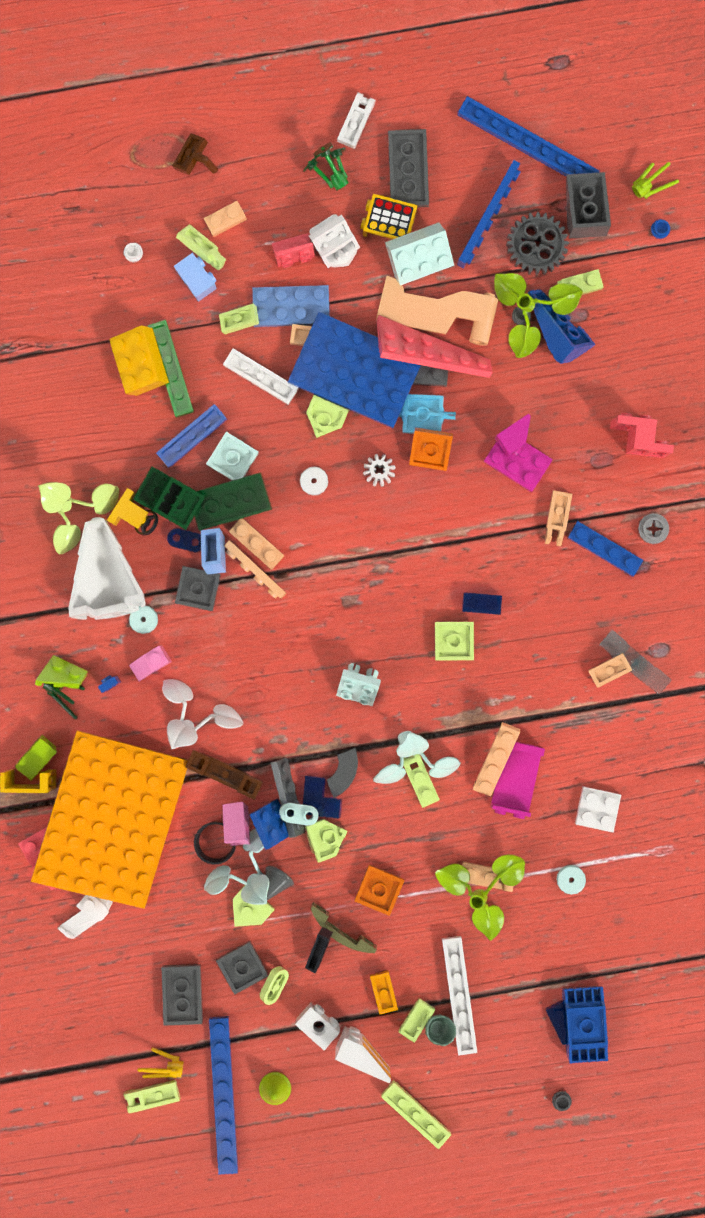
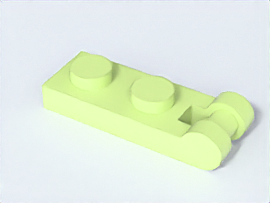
(421, 781)
(152, 1096)

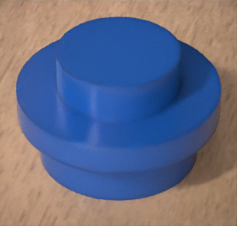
(660, 229)

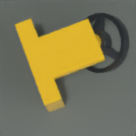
(133, 514)

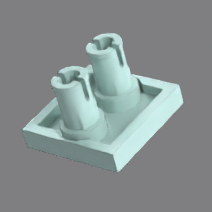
(358, 686)

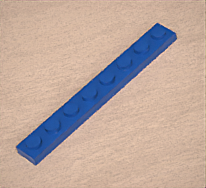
(522, 139)
(223, 1095)

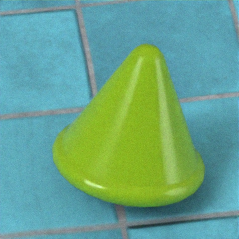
(275, 1088)

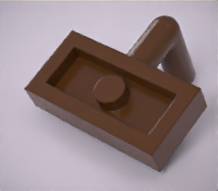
(191, 153)

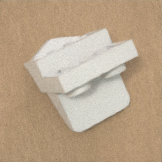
(334, 241)

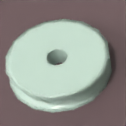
(147, 626)
(563, 879)

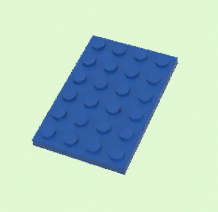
(347, 370)

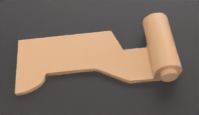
(439, 314)

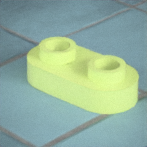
(274, 985)

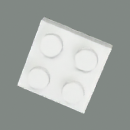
(597, 809)

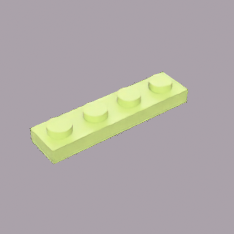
(416, 1114)

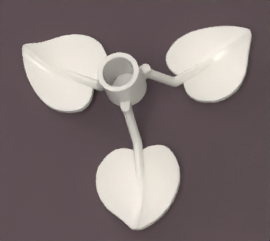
(182, 731)

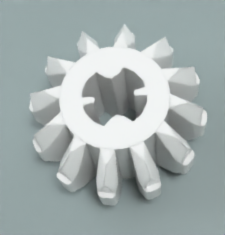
(379, 463)

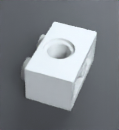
(321, 1036)

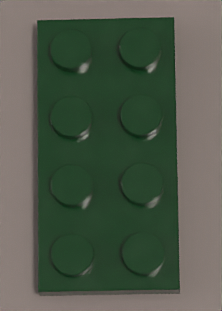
(232, 501)

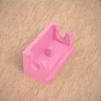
(236, 824)

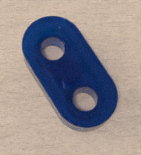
(185, 541)

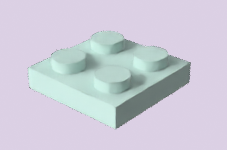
(232, 457)

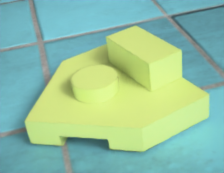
(325, 416)
(325, 839)
(249, 914)

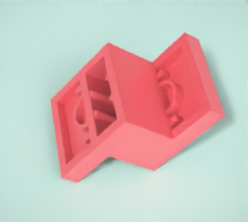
(641, 435)

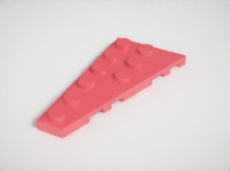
(415, 347)

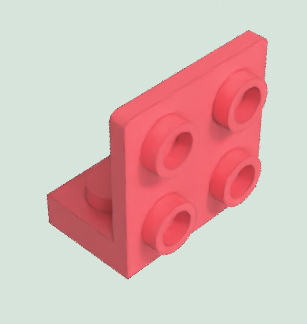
(293, 250)

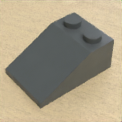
(587, 205)

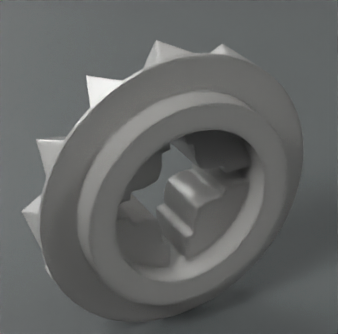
(658, 521)

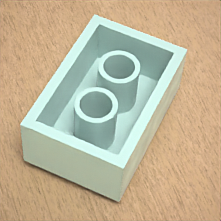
(419, 253)

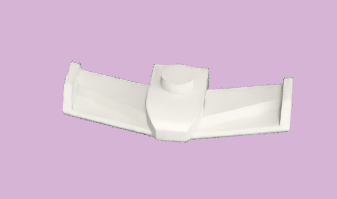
(92, 911)

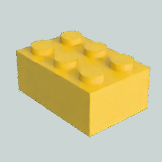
(138, 360)

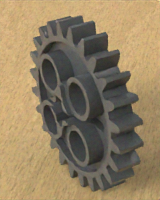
(533, 260)

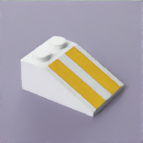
(358, 1053)

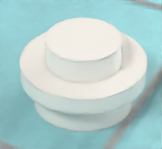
(133, 252)

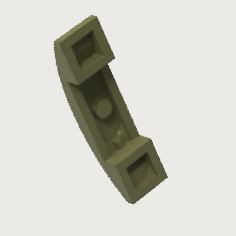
(362, 943)

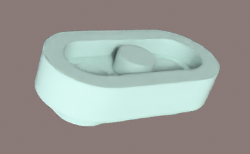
(299, 814)

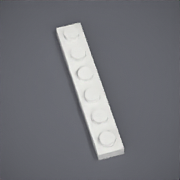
(459, 995)

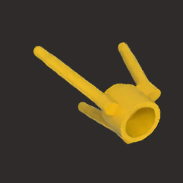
(173, 1070)

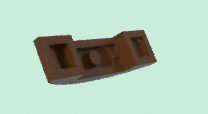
(224, 773)

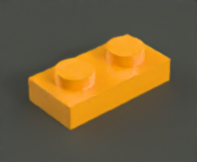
(383, 992)

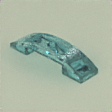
(641, 668)

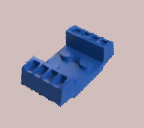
(585, 1024)

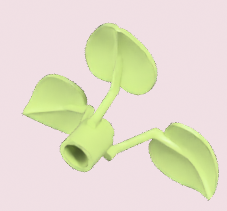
(56, 498)

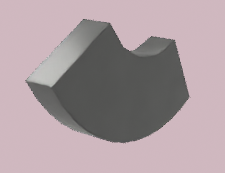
(345, 772)

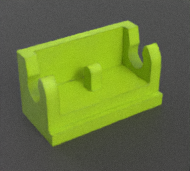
(36, 757)

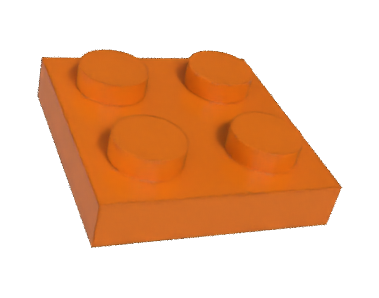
(431, 449)
(379, 890)

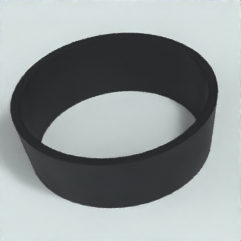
(205, 858)

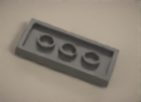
(408, 166)

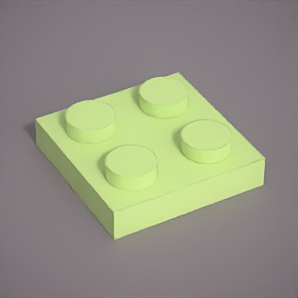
(454, 640)

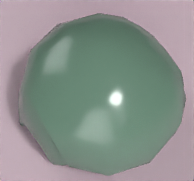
(440, 1030)

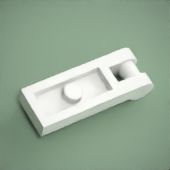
(356, 121)

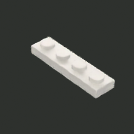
(260, 376)

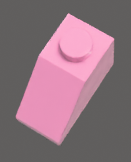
(150, 663)

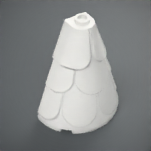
(103, 576)

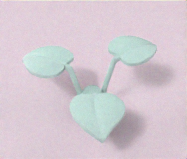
(410, 745)
(256, 885)

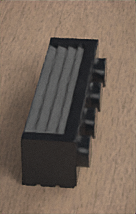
(318, 950)

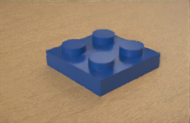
(269, 824)

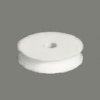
(314, 488)

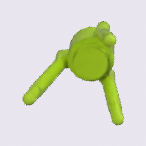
(642, 187)

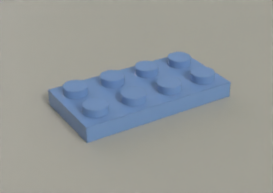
(290, 304)

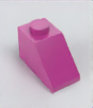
(514, 437)

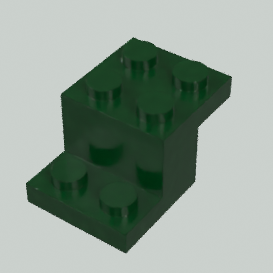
(168, 497)

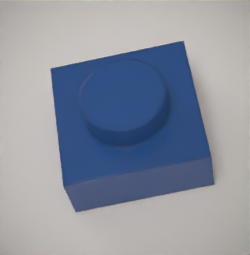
(108, 683)

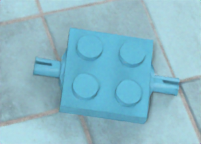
(424, 413)

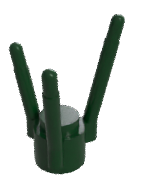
(54, 691)

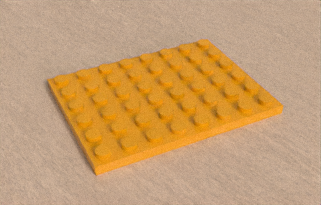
(110, 820)

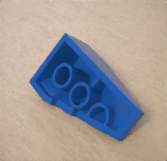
(560, 334)

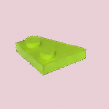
(61, 674)

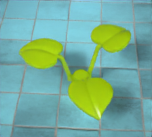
(512, 288)
(486, 919)

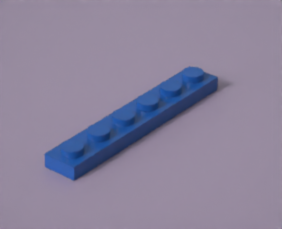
(493, 208)

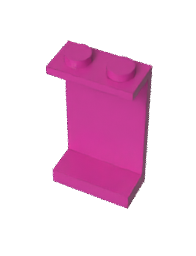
(517, 781)

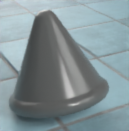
(278, 881)

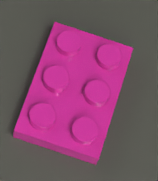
(523, 469)

